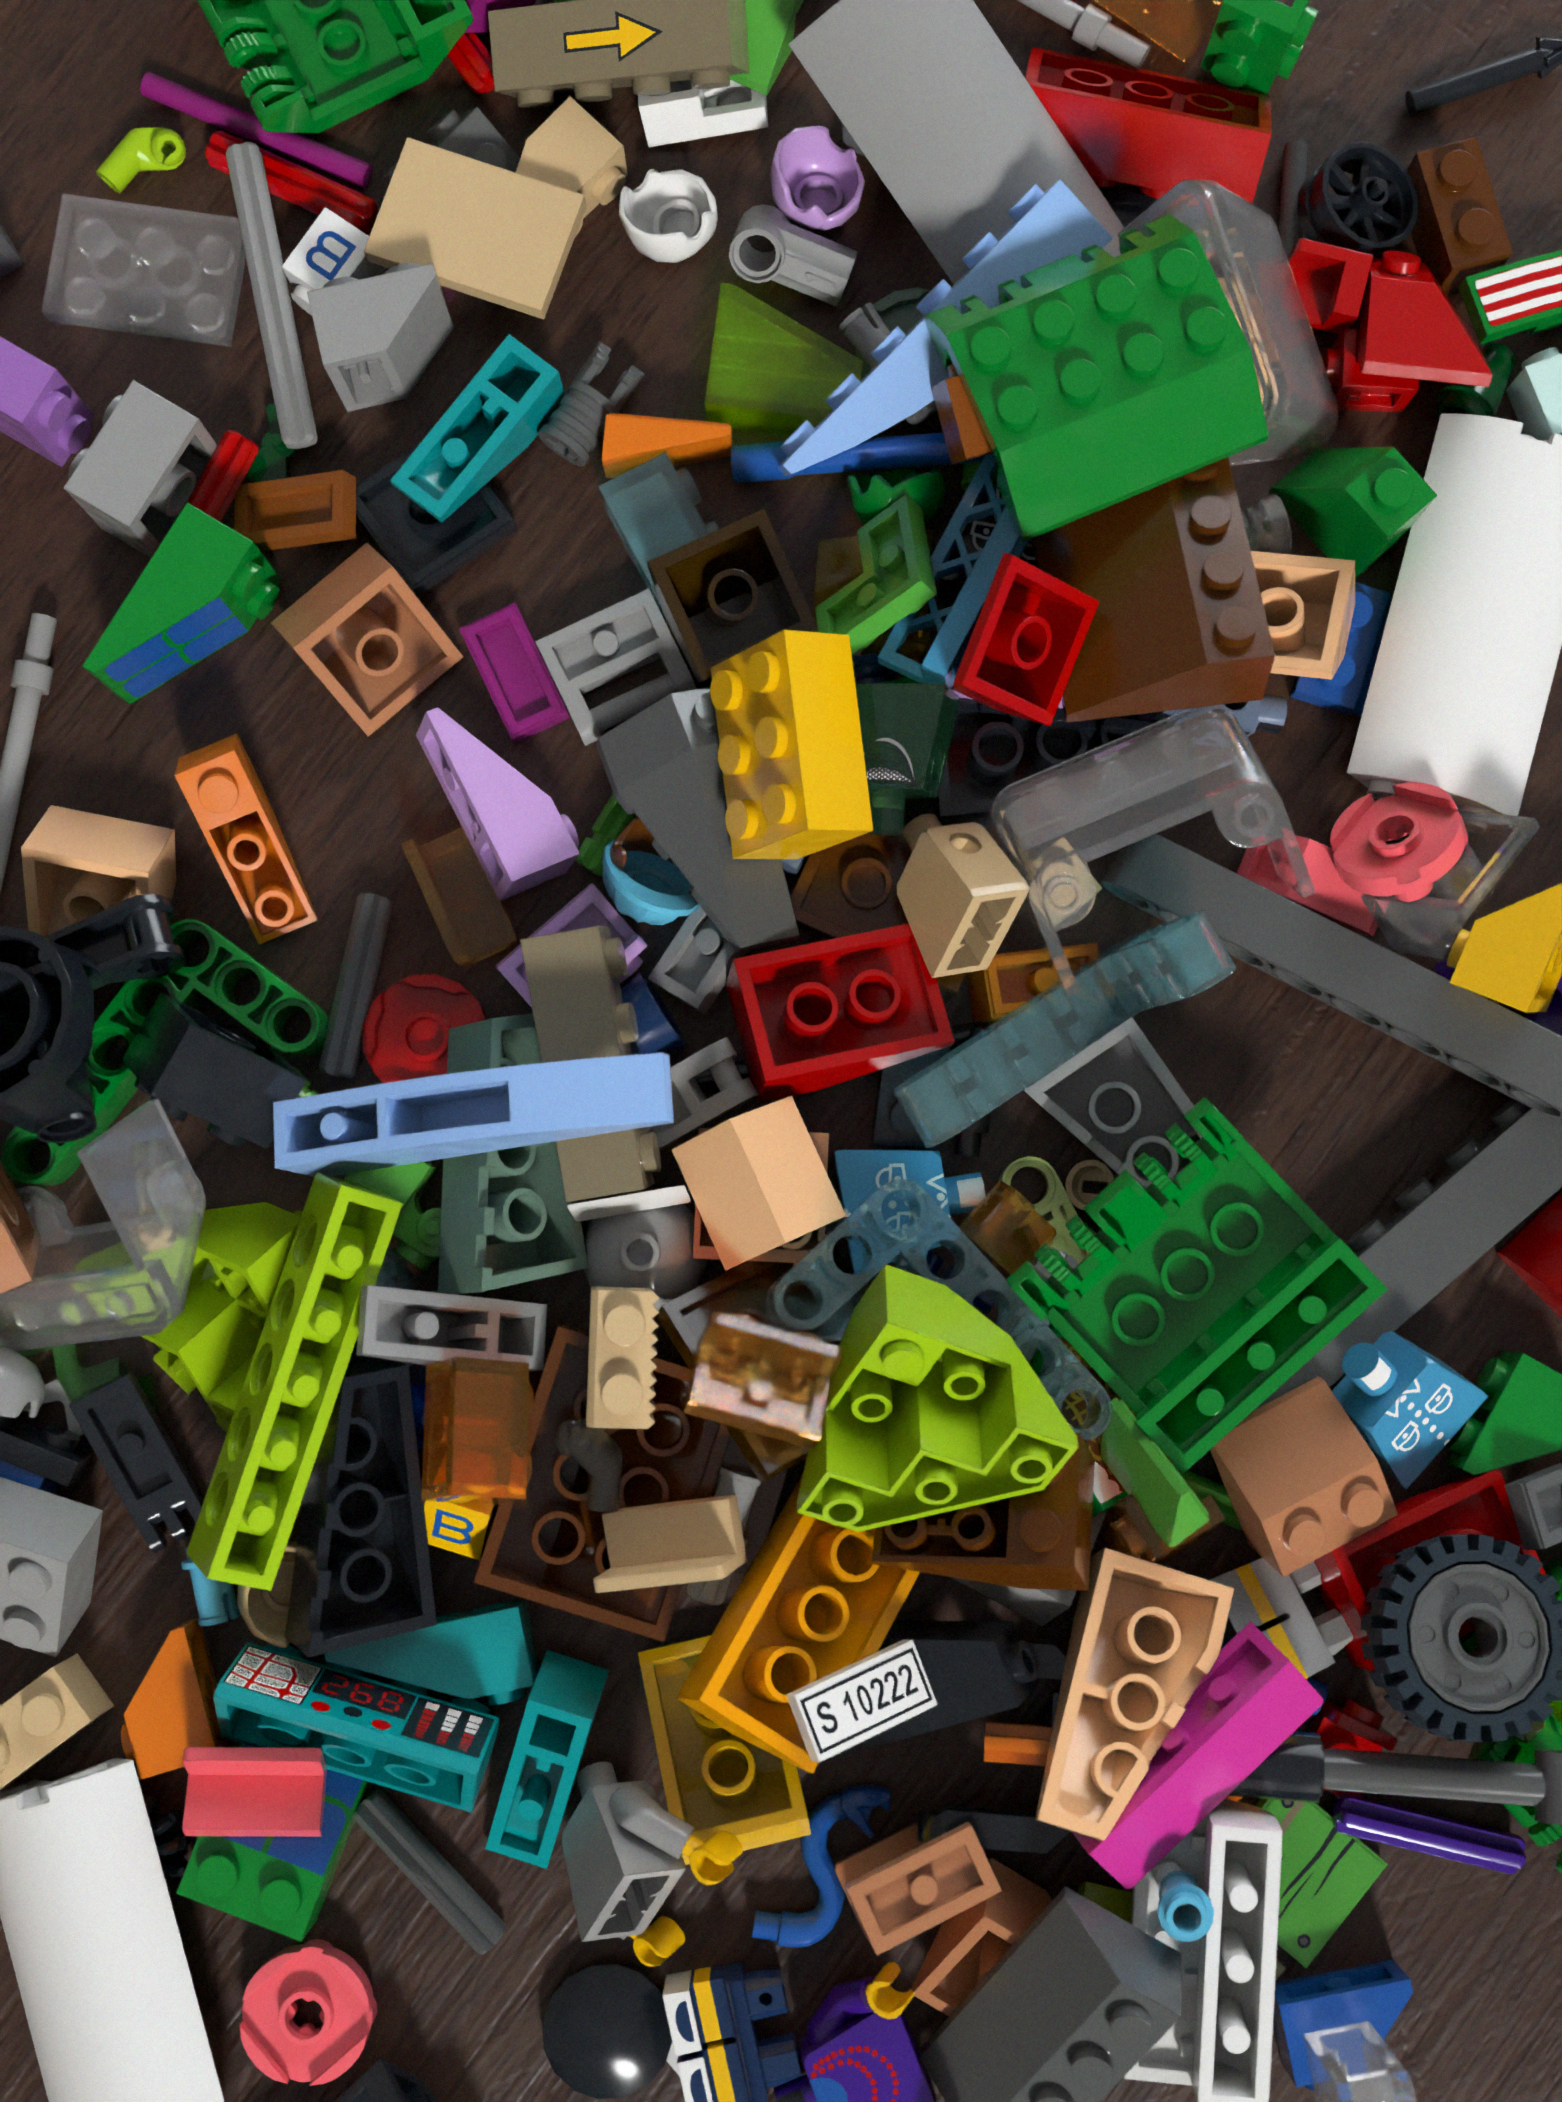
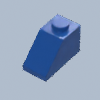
(1333, 2000)

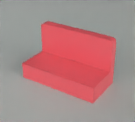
(254, 1791)

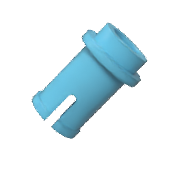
(213, 1598)
(1187, 1921)

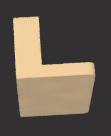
(672, 1543)

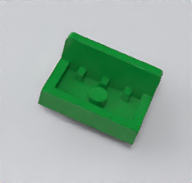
(1257, 42)

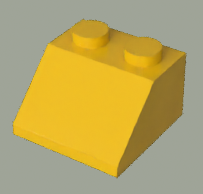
(1513, 953)

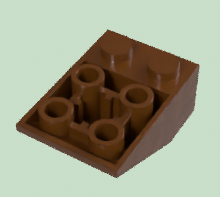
(1009, 1542)

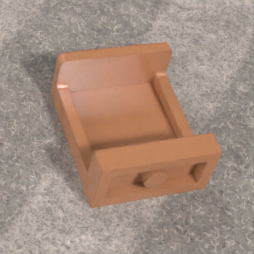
(914, 1885)

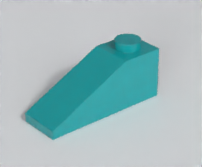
(481, 430)
(464, 1655)
(546, 1758)

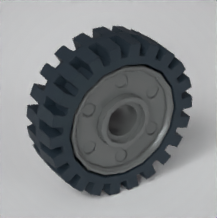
(1418, 1648)

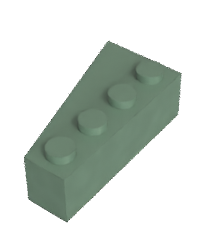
(504, 1207)

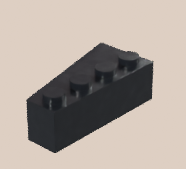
(1000, 749)
(363, 1521)

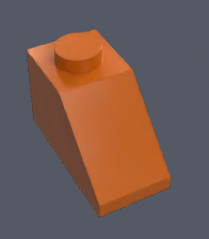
(173, 1705)

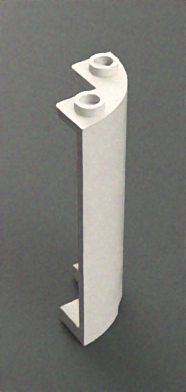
(1471, 622)
(99, 1943)

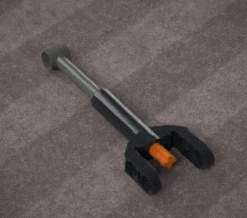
(1291, 1773)

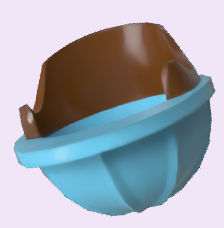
(642, 881)

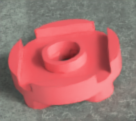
(1402, 868)
(307, 2053)

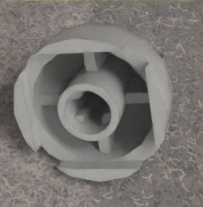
(645, 1251)

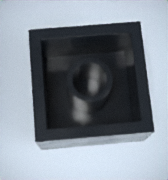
(210, 1072)

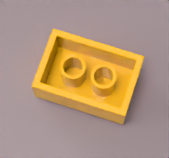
(791, 746)

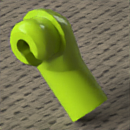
(142, 151)

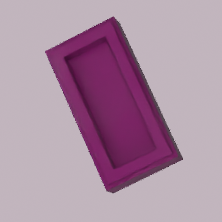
(514, 673)

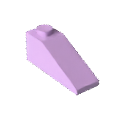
(502, 812)

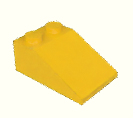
(712, 1774)

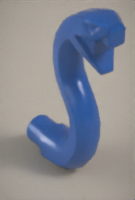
(812, 1926)

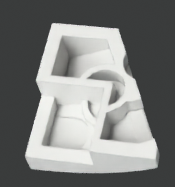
(700, 113)

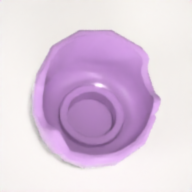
(815, 179)

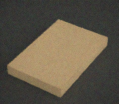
(478, 226)

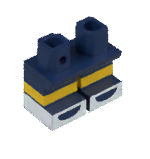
(718, 2037)

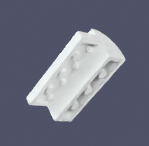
(1231, 1971)

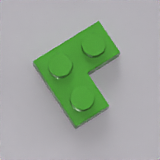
(893, 581)

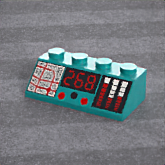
(362, 1725)

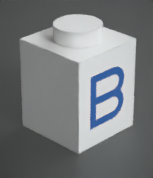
(327, 252)

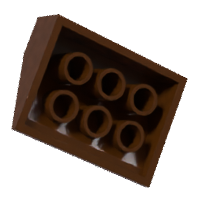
(1175, 596)
(550, 1541)

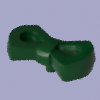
(274, 457)

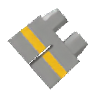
(1267, 1596)

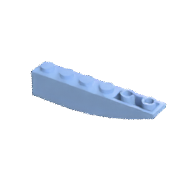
(908, 366)
(470, 1113)

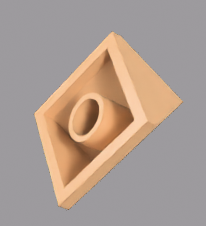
(758, 1182)

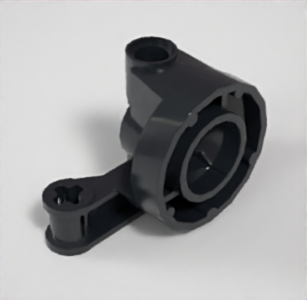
(51, 1008)

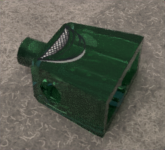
(904, 745)

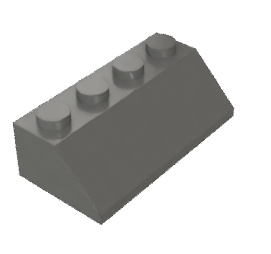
(1059, 2011)

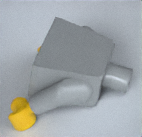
(628, 1858)

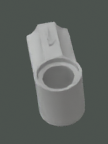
(799, 257)

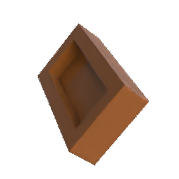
(297, 510)

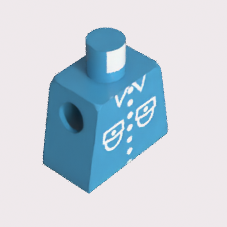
(867, 1170)
(1404, 1403)

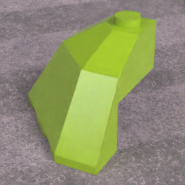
(227, 1302)

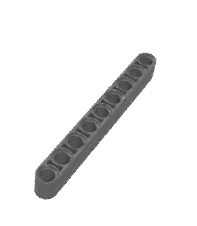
(1346, 971)

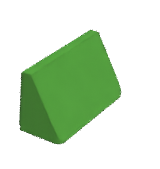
(1150, 1478)

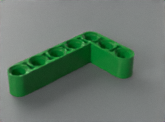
(126, 1013)

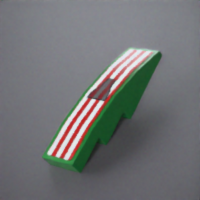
(1515, 297)

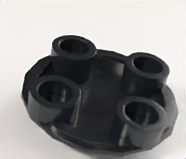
(607, 2030)

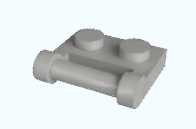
(606, 649)

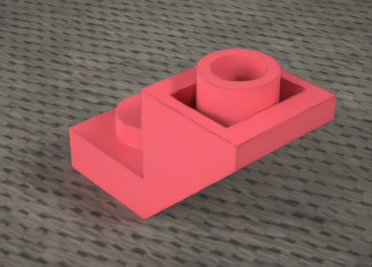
(1332, 896)

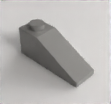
(440, 1326)

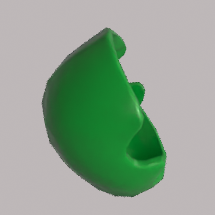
(878, 491)

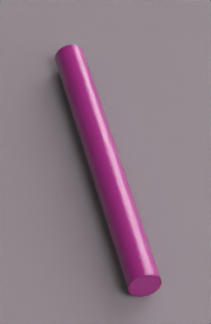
(248, 127)

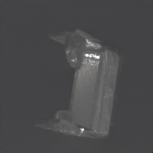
(1127, 793)
(118, 1273)

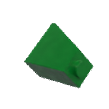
(1354, 501)

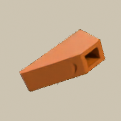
(245, 837)

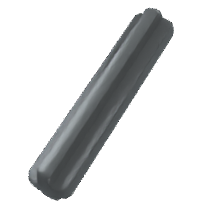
(355, 985)
(429, 1871)

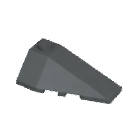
(670, 777)

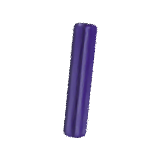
(1429, 1833)

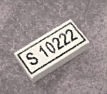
(861, 1700)

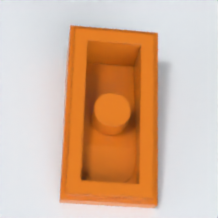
(638, 438)
(1018, 978)

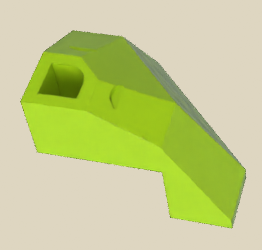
(928, 1413)

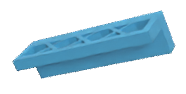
(957, 622)

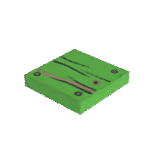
(1320, 1876)

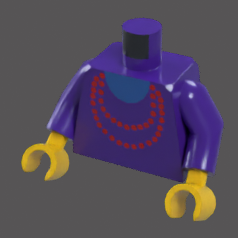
(860, 2047)

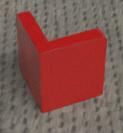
(1329, 282)

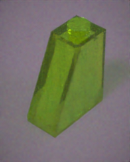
(770, 368)

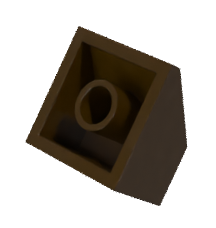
(728, 593)

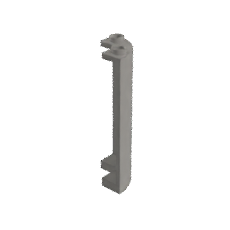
(942, 118)

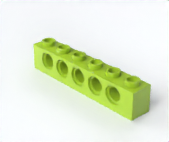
(292, 1383)

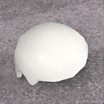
(669, 215)

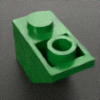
(1516, 1419)

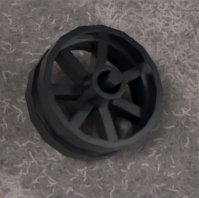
(1376, 182)

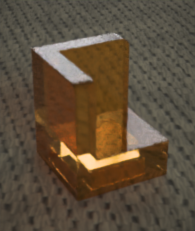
(1007, 1228)

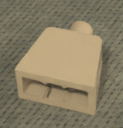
(958, 894)

